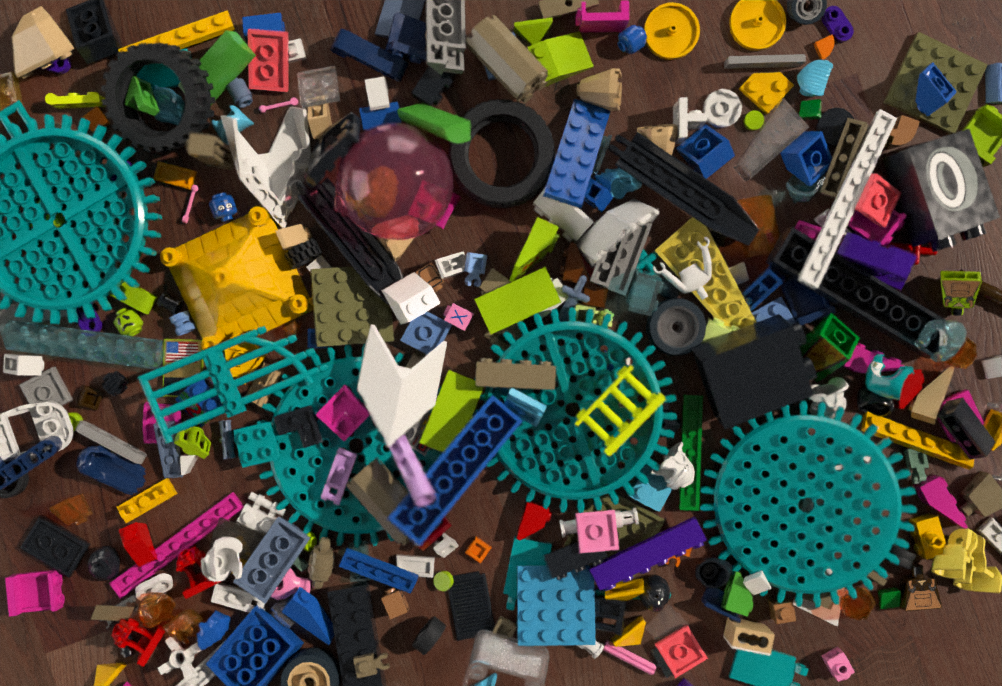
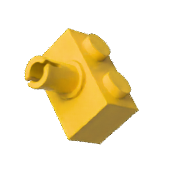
(927, 536)

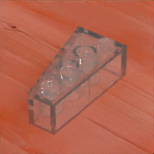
(774, 136)

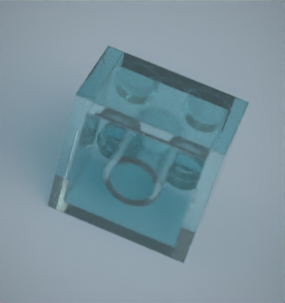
(643, 292)

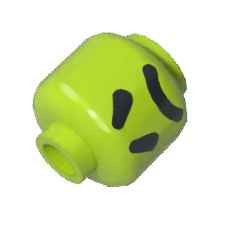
(128, 322)

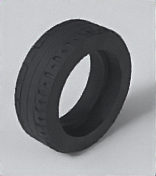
(542, 141)

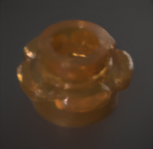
(292, 328)

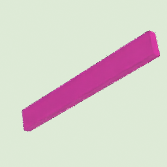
(182, 540)

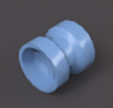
(182, 323)

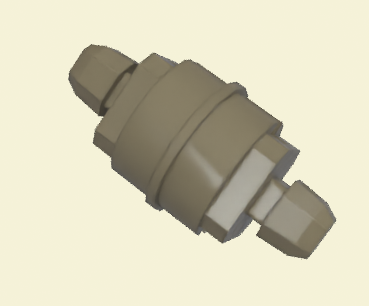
(321, 563)

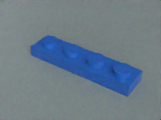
(378, 570)

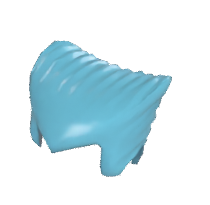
(814, 78)
(242, 122)

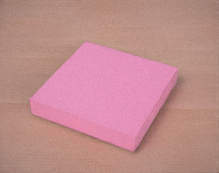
(597, 531)

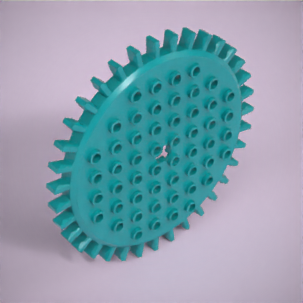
(93, 151)
(795, 429)
(633, 455)
(293, 485)

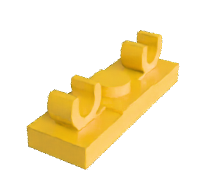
(146, 500)

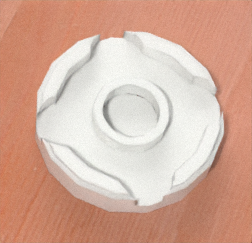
(722, 108)

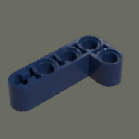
(372, 56)
(25, 461)

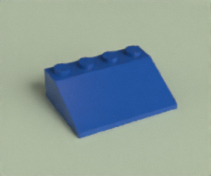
(254, 651)

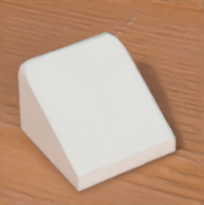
(739, 273)
(187, 463)
(756, 583)

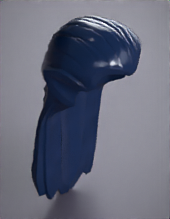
(111, 469)

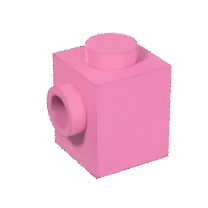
(838, 664)

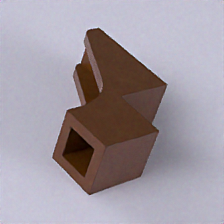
(574, 269)

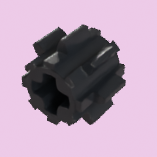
(115, 383)

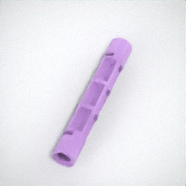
(412, 472)

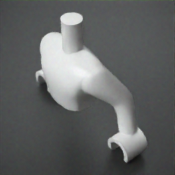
(692, 277)

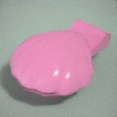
(290, 584)

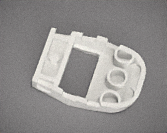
(49, 419)

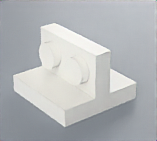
(685, 120)

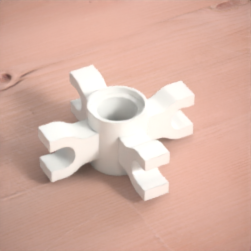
(174, 661)

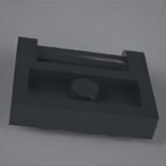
(610, 609)

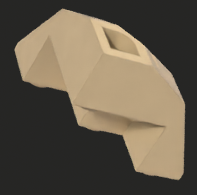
(37, 43)

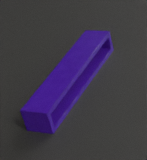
(648, 553)

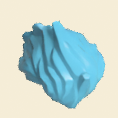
(170, 105)
(618, 182)

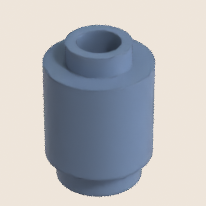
(239, 92)

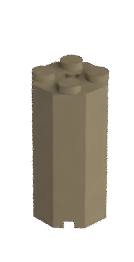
(507, 59)
(380, 495)

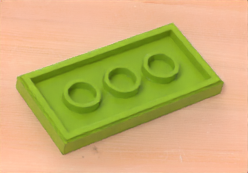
(517, 300)
(451, 410)

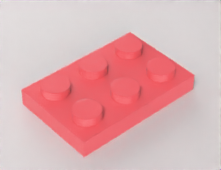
(270, 66)

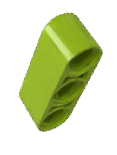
(137, 298)

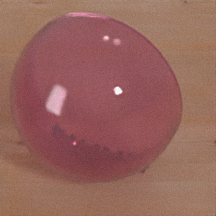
(394, 182)

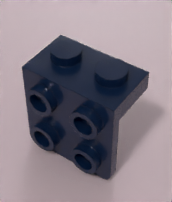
(407, 38)

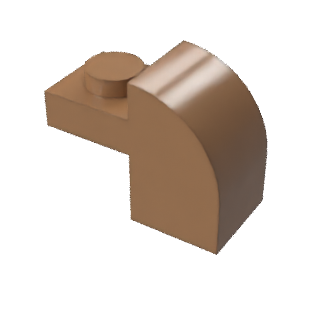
(902, 132)

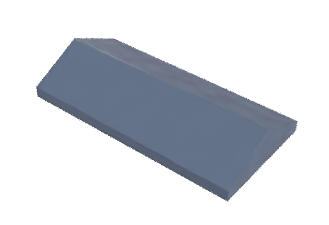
(407, 7)
(272, 559)

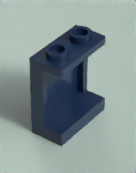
(804, 303)

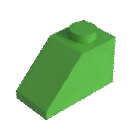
(737, 596)

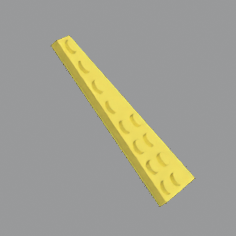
(724, 295)

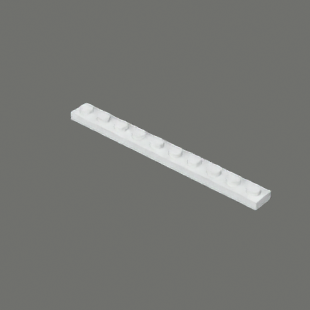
(847, 199)

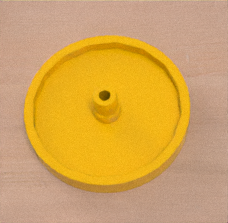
(757, 23)
(672, 31)

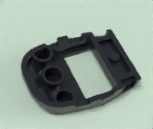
(324, 160)

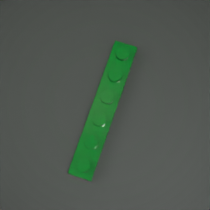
(691, 437)

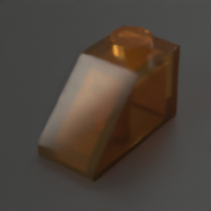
(72, 510)

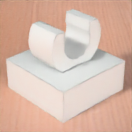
(295, 51)
(446, 546)

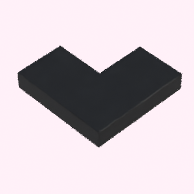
(303, 421)

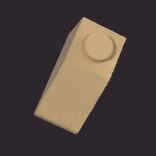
(319, 119)
(293, 236)

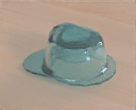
(800, 191)

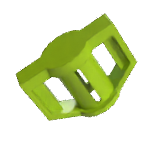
(192, 444)

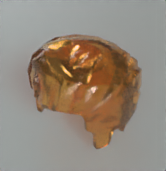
(965, 356)
(859, 607)
(155, 609)
(184, 625)

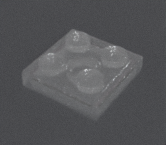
(318, 86)

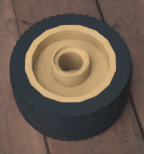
(313, 664)

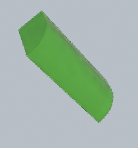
(225, 61)
(436, 122)

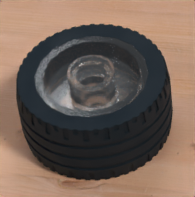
(690, 327)

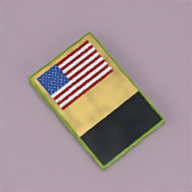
(178, 349)

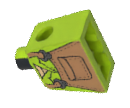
(959, 289)

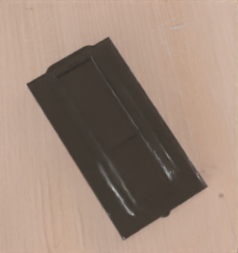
(247, 536)

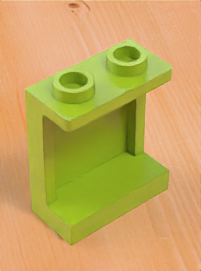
(986, 132)

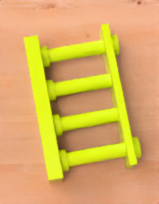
(639, 415)

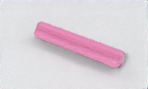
(630, 657)

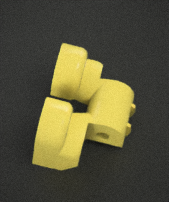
(965, 565)

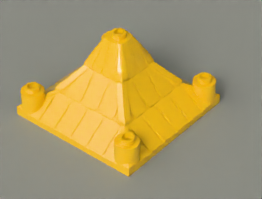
(237, 279)

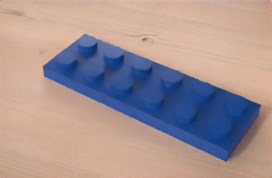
(577, 154)

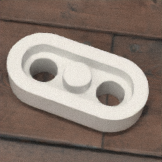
(159, 583)

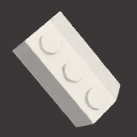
(568, 218)

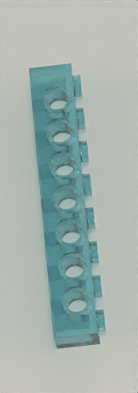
(83, 344)

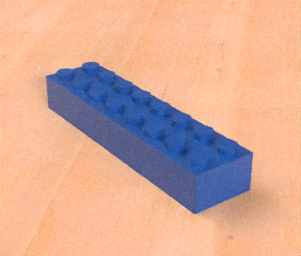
(456, 469)

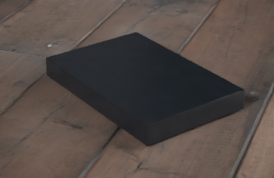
(55, 546)

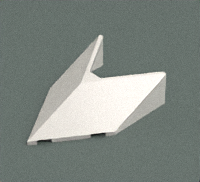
(273, 174)
(613, 228)
(397, 394)

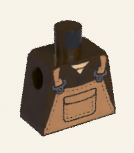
(919, 591)

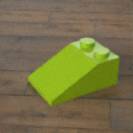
(562, 56)

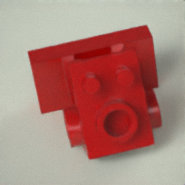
(198, 581)
(146, 643)

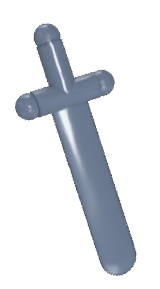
(574, 296)

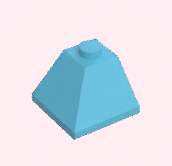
(654, 492)

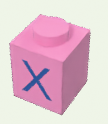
(458, 316)

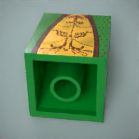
(829, 346)

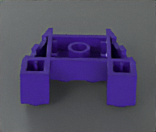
(887, 265)

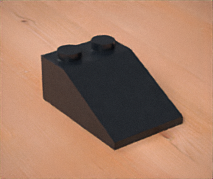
(93, 30)

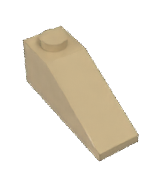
(930, 399)

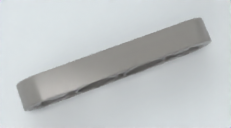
(111, 442)

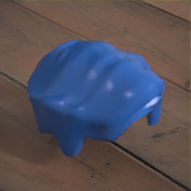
(212, 630)

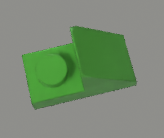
(141, 96)

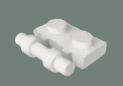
(257, 519)

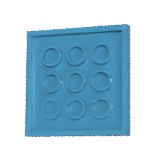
(555, 609)

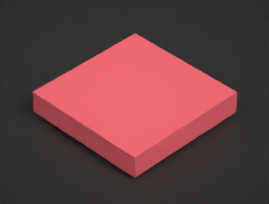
(878, 200)
(681, 651)

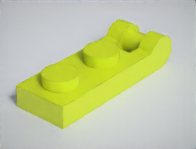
(75, 100)

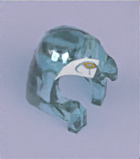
(951, 338)

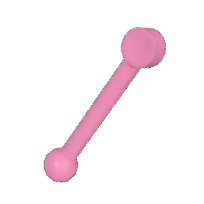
(293, 101)
(194, 188)

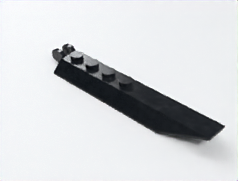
(684, 188)
(356, 245)

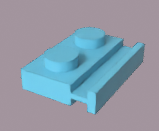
(524, 407)

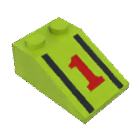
(540, 241)

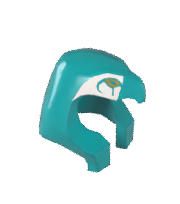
(886, 386)

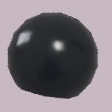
(669, 291)

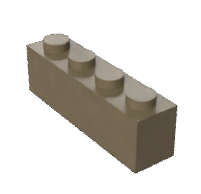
(210, 151)
(844, 155)
(515, 375)

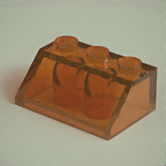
(763, 214)

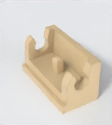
(263, 382)

